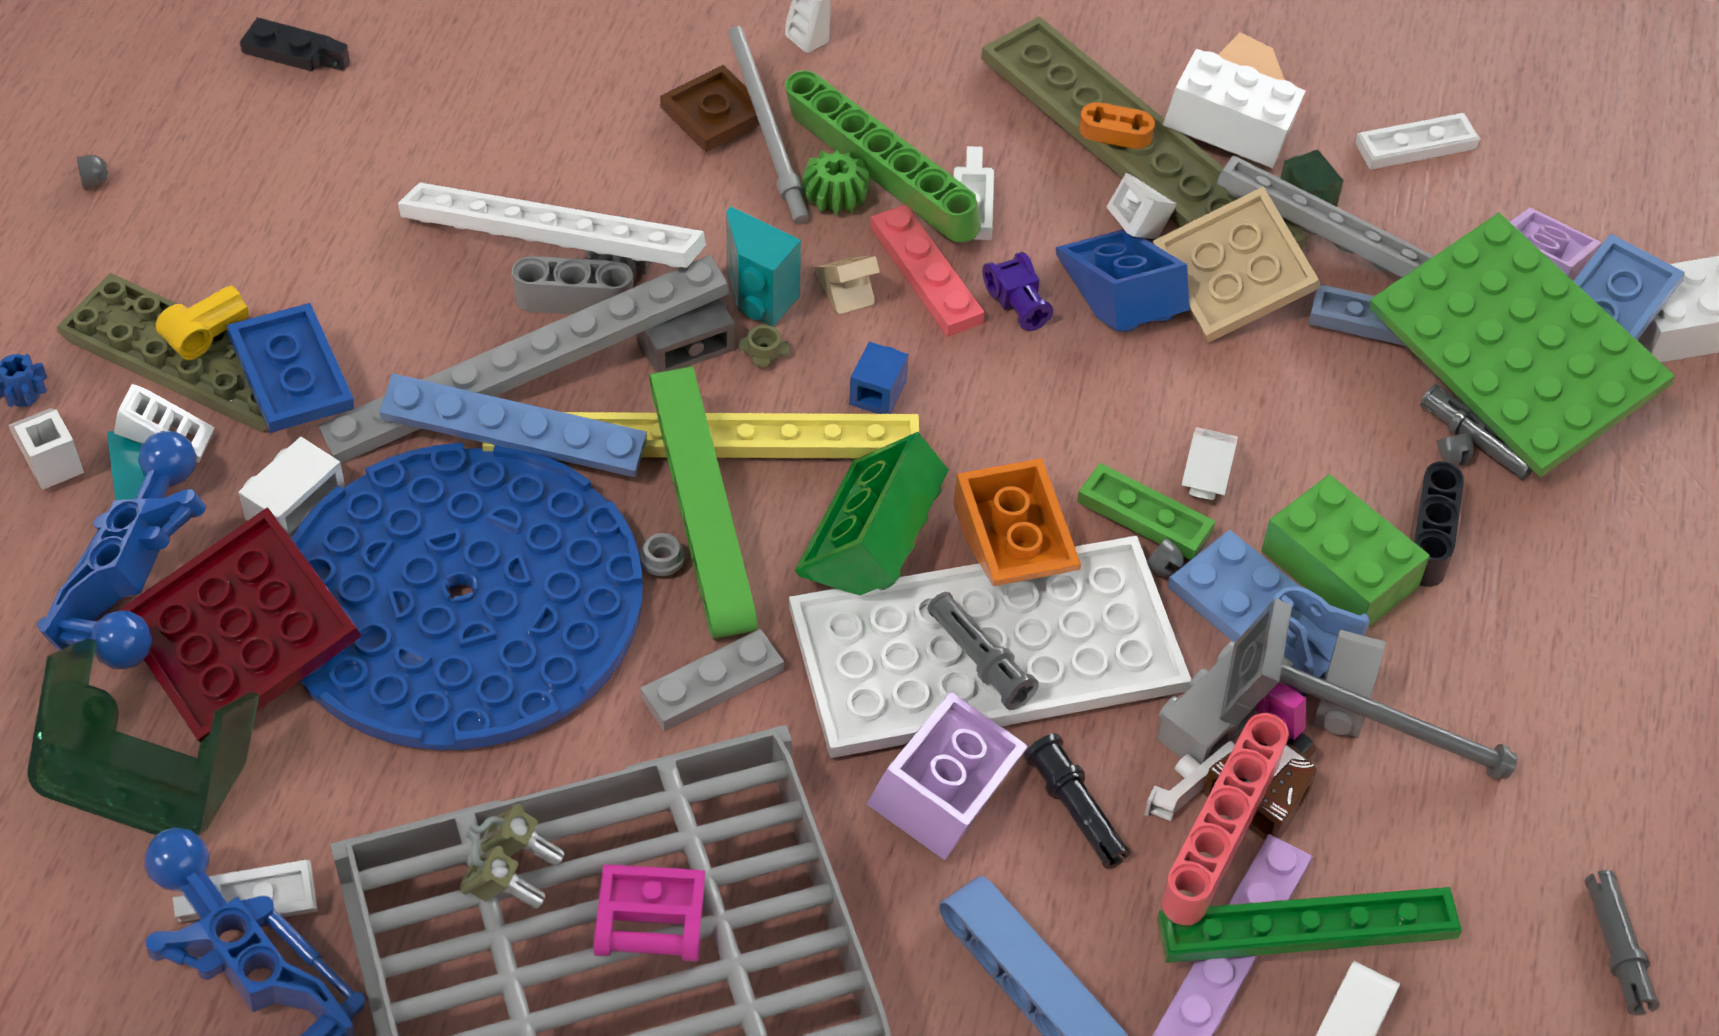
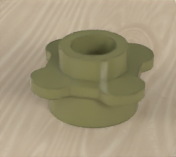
(764, 345)

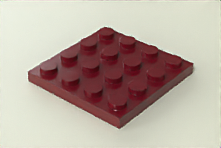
(240, 622)

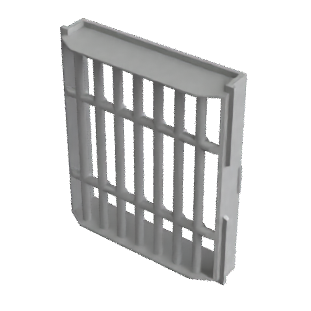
(591, 804)

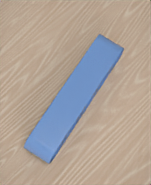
(1024, 963)

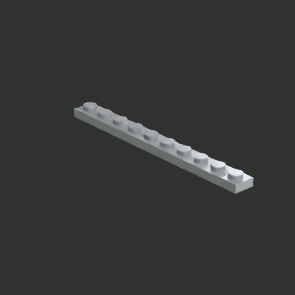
(542, 350)

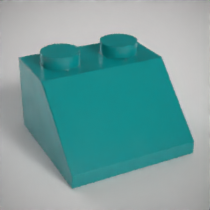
(761, 267)

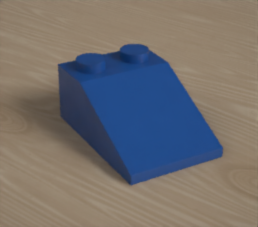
(1126, 279)

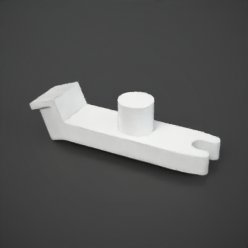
(1165, 802)

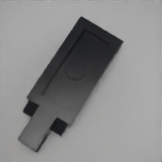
(293, 46)

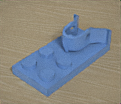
(1629, 283)
(1235, 584)

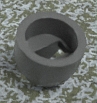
(92, 170)
(1456, 449)
(1165, 554)

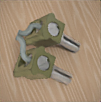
(495, 869)

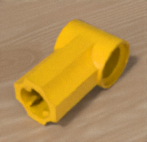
(193, 328)

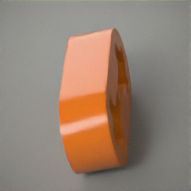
(1116, 125)

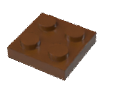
(711, 108)

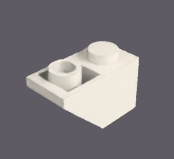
(47, 447)

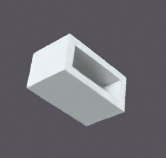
(292, 484)

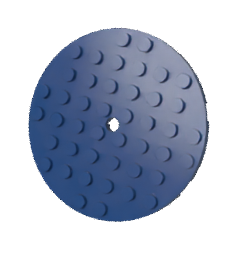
(545, 611)

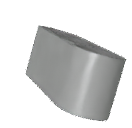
(567, 283)

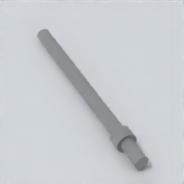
(788, 182)

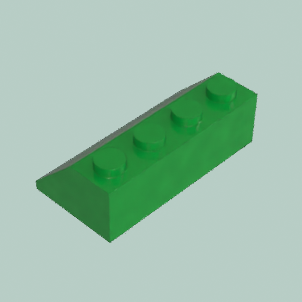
(875, 517)

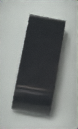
(1437, 518)

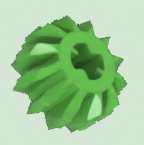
(836, 181)

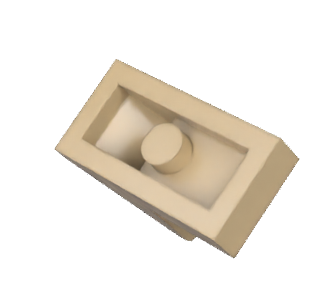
(848, 282)

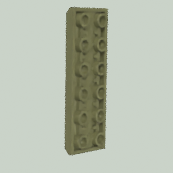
(120, 326)

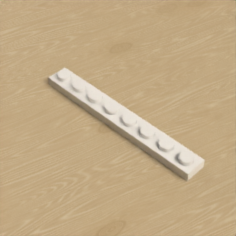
(553, 225)

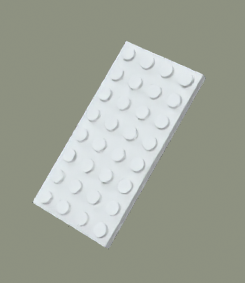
(1083, 634)

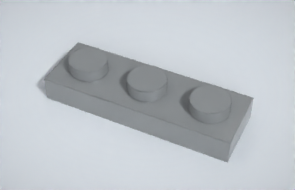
(712, 680)

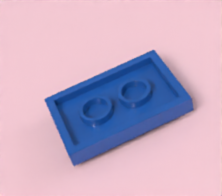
(290, 367)

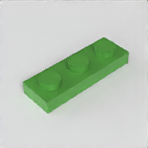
(1145, 510)

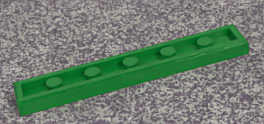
(1313, 925)

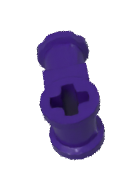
(1017, 286)

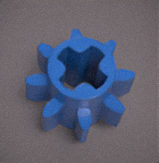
(21, 380)

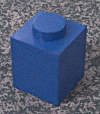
(878, 378)

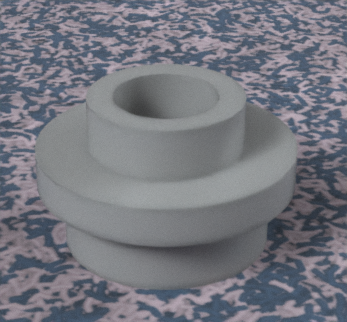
(662, 545)

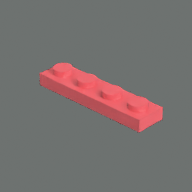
(927, 270)

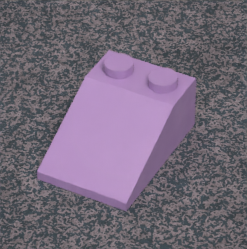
(1559, 242)
(946, 775)

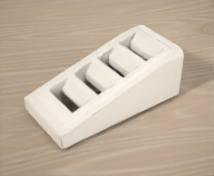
(809, 23)
(143, 407)

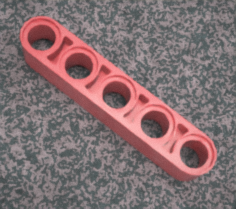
(1219, 835)

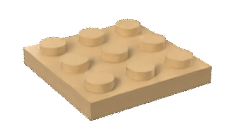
(1240, 264)

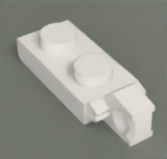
(981, 183)
(286, 884)

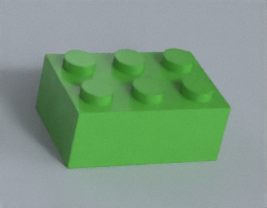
(1344, 551)

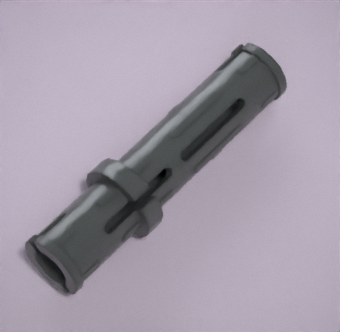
(1463, 420)
(1626, 958)

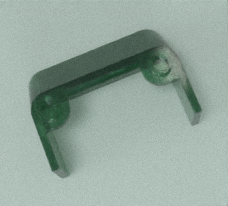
(120, 777)

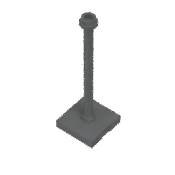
(1258, 668)

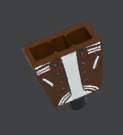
(1286, 791)

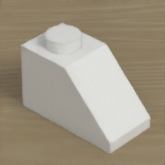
(1209, 463)

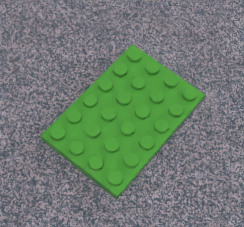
(1521, 344)

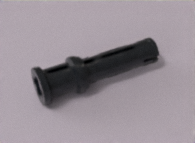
(1066, 783)

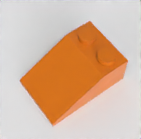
(1014, 522)

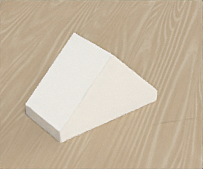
(1140, 208)

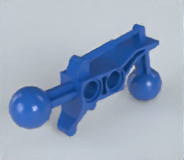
(123, 556)
(179, 863)

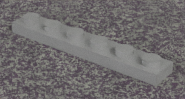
(1322, 218)

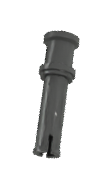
(993, 663)

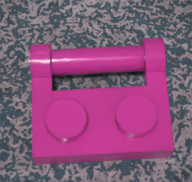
(651, 897)

